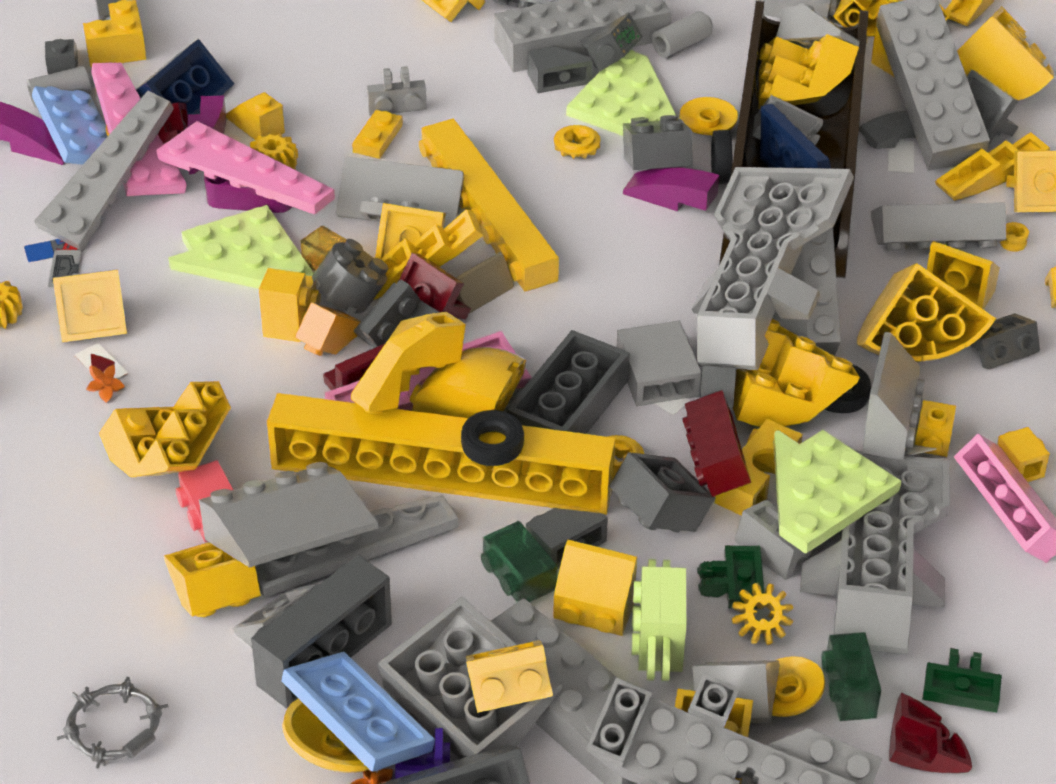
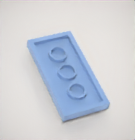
(71, 122)
(358, 711)

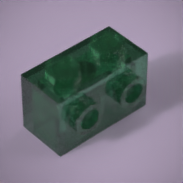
(519, 563)
(851, 676)

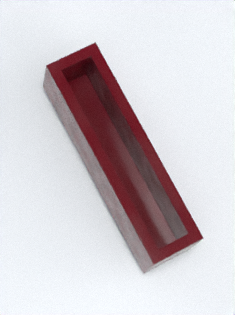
(715, 444)

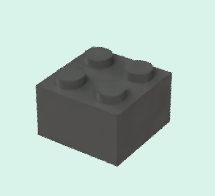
(657, 143)
(661, 492)

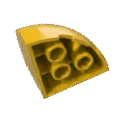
(1005, 57)
(923, 316)
(473, 385)

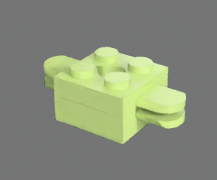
(659, 619)

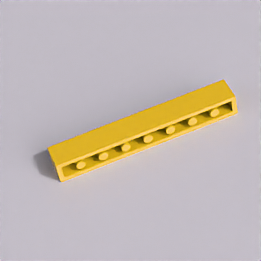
(497, 212)

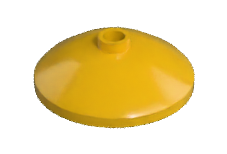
(317, 742)

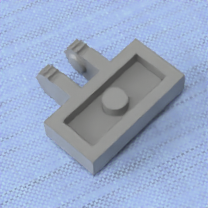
(398, 96)

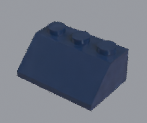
(188, 78)

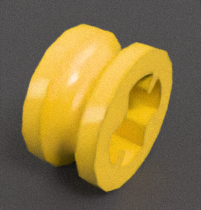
(1015, 237)

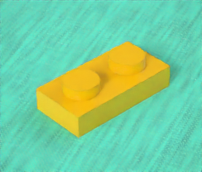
(377, 134)

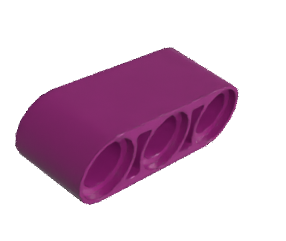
(224, 196)

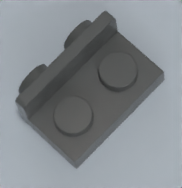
(1008, 340)

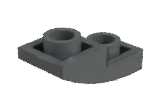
(887, 130)

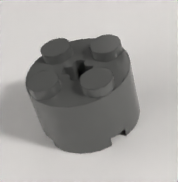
(350, 276)

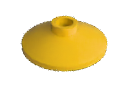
(708, 114)
(798, 686)

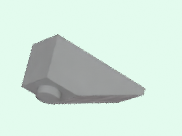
(804, 26)

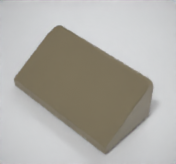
(485, 282)

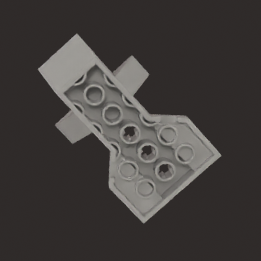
(767, 222)
(876, 559)
(666, 745)

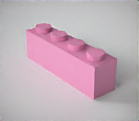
(1010, 496)

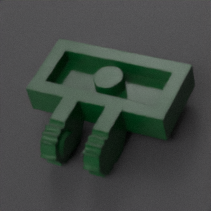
(742, 569)
(962, 686)

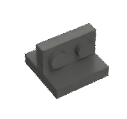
(993, 105)
(394, 306)

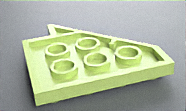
(621, 93)
(239, 249)
(824, 488)

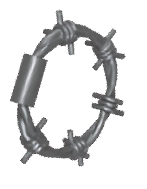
(133, 747)

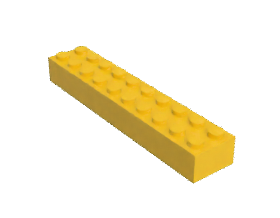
(428, 455)

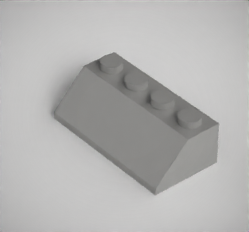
(940, 223)
(893, 402)

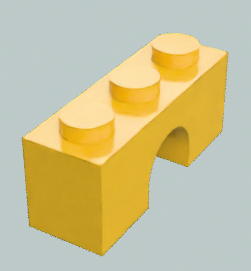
(759, 459)

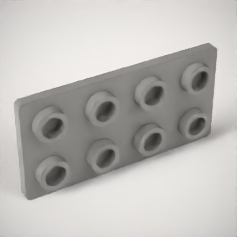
(373, 182)

